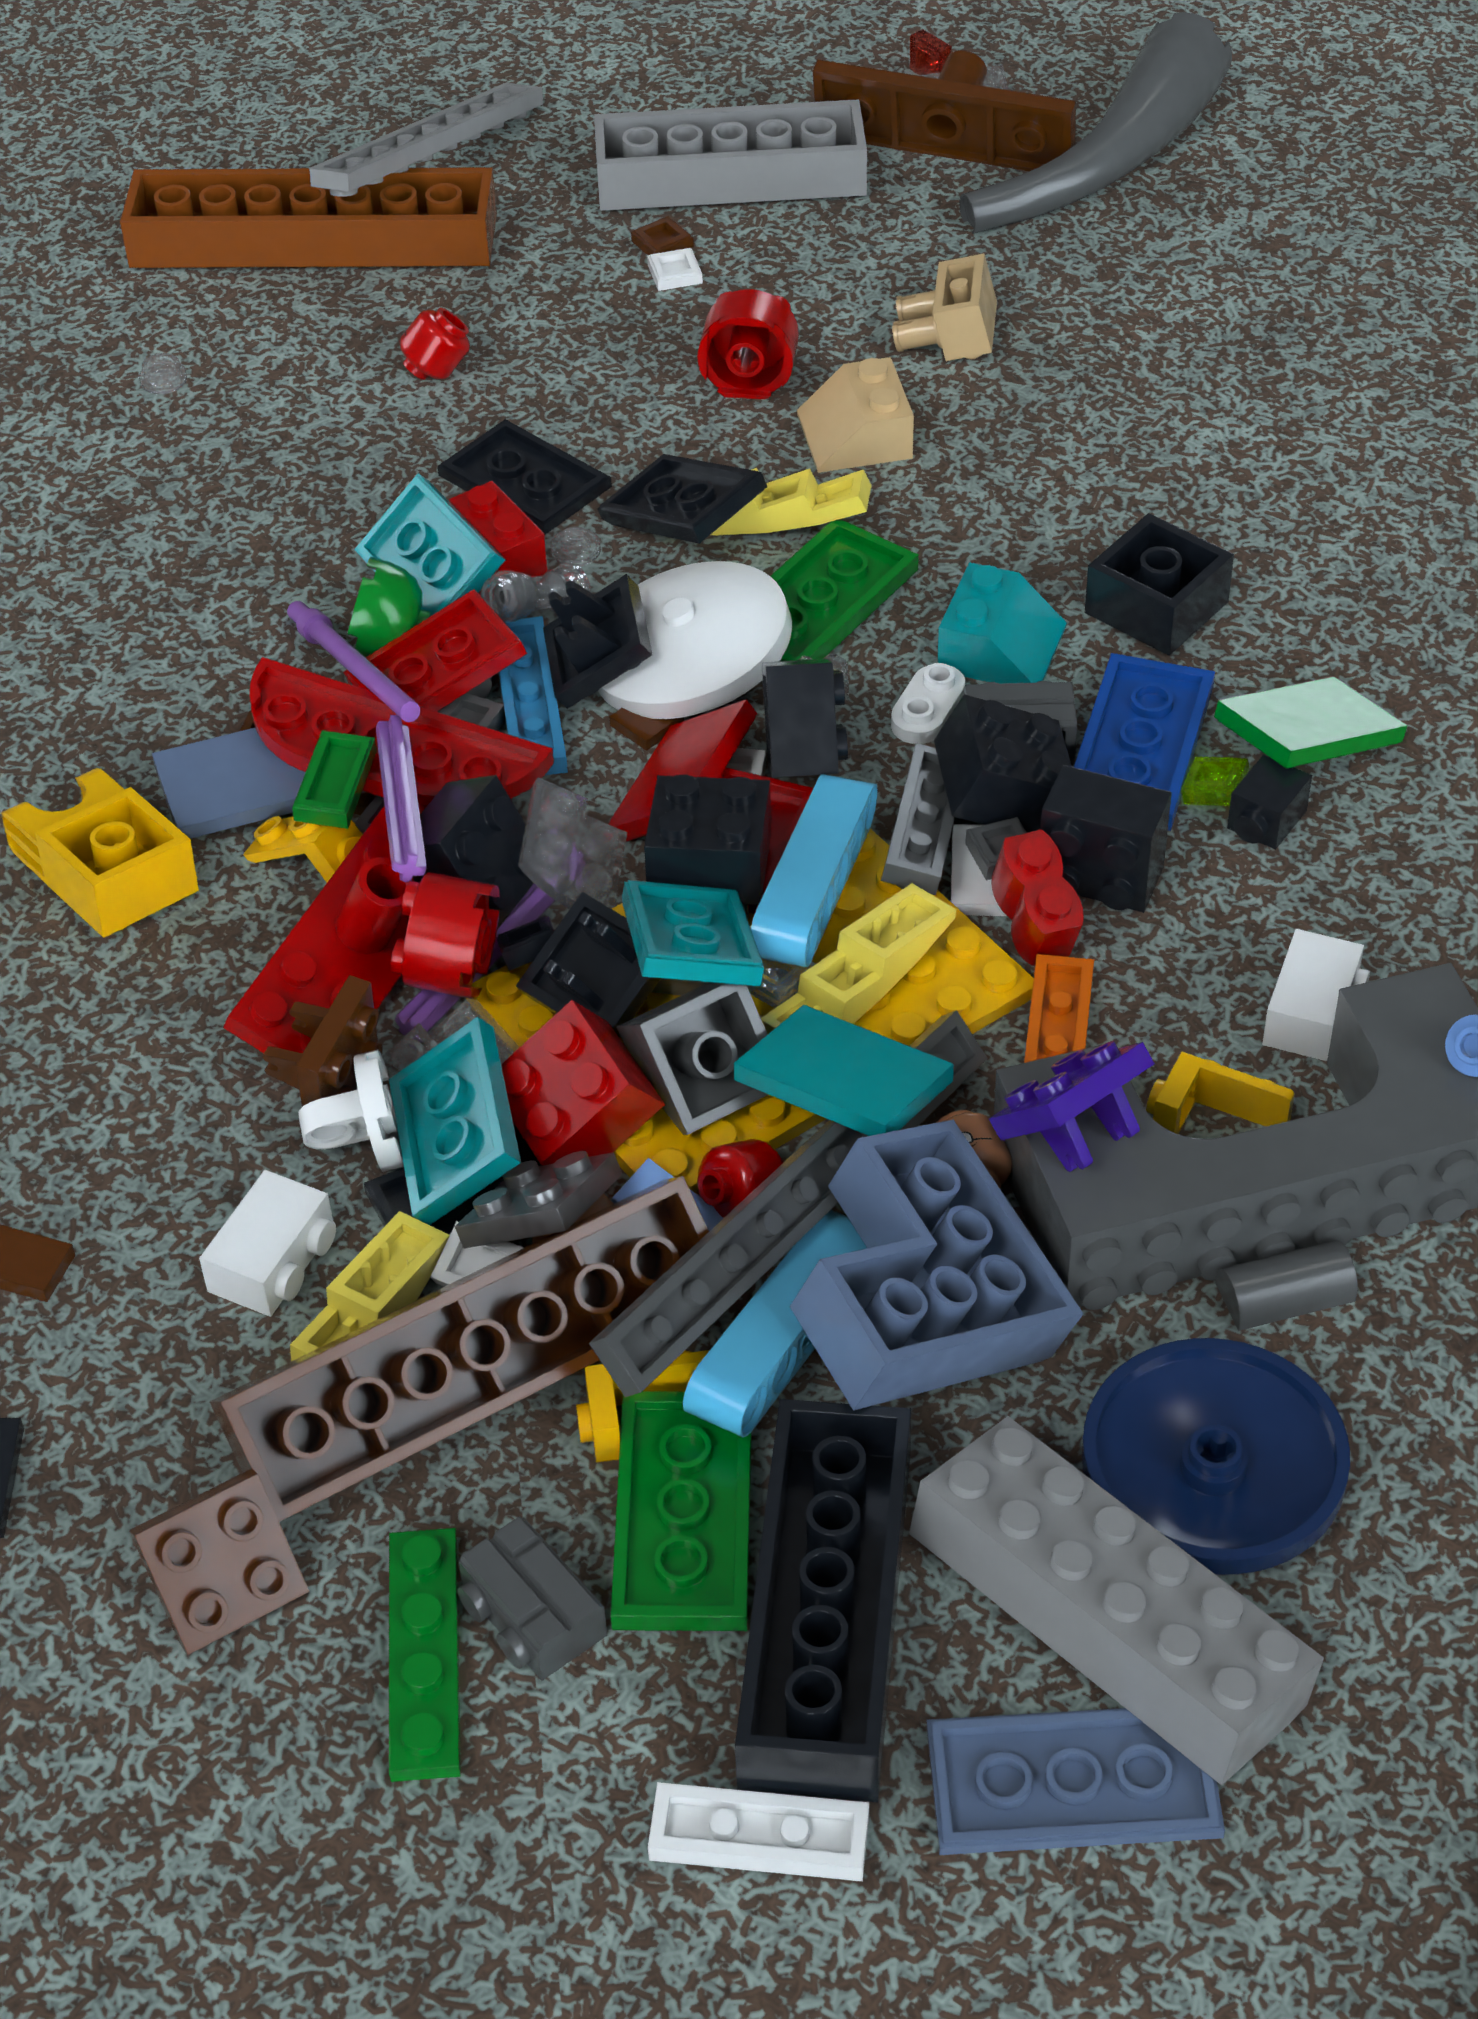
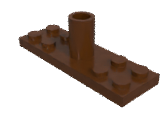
(952, 113)

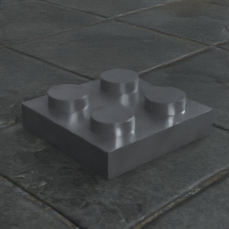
(538, 1199)

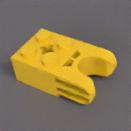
(106, 855)

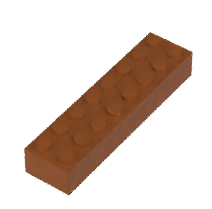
(283, 222)

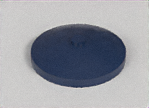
(1220, 1451)

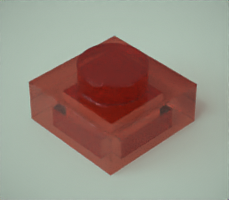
(927, 53)

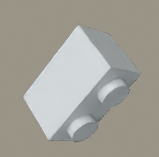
(1308, 992)
(268, 1243)

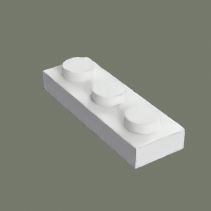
(759, 1831)

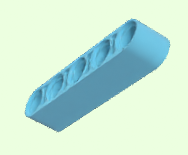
(813, 870)
(765, 1340)

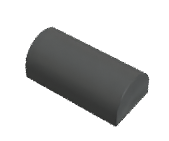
(1288, 1284)

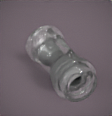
(518, 595)

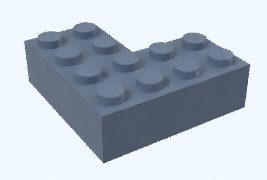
(945, 1275)

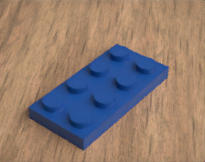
(1146, 723)

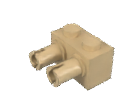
(954, 315)

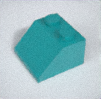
(999, 628)

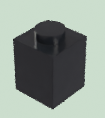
(1268, 802)

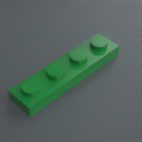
(423, 1655)

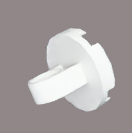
(357, 1115)

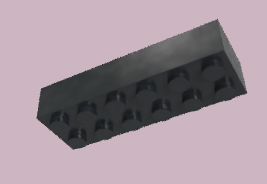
(825, 1603)

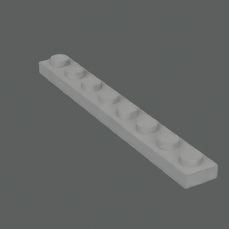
(424, 138)

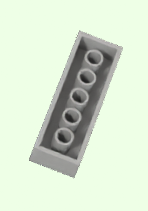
(730, 155)
(1115, 1598)

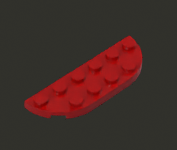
(296, 705)

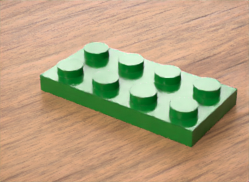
(838, 585)
(680, 1520)

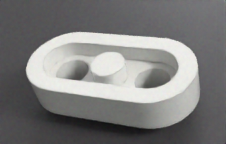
(927, 703)

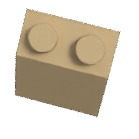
(858, 417)

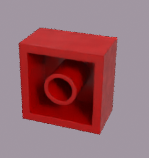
(577, 1087)

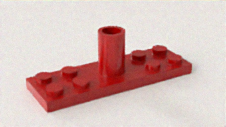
(340, 935)

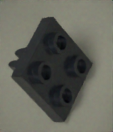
(594, 638)
(591, 963)

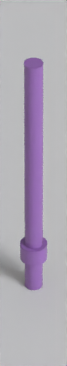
(319, 630)

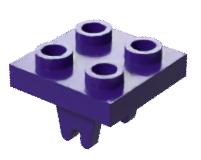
(1078, 1083)

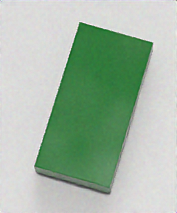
(334, 779)

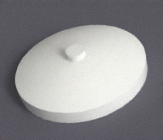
(706, 637)

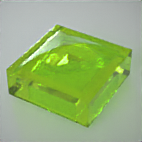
(1213, 780)

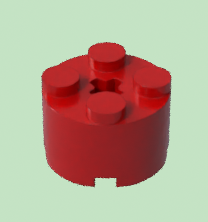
(748, 344)
(446, 934)

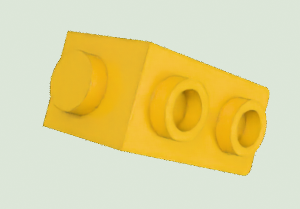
(322, 844)
(1218, 1088)
(599, 1417)

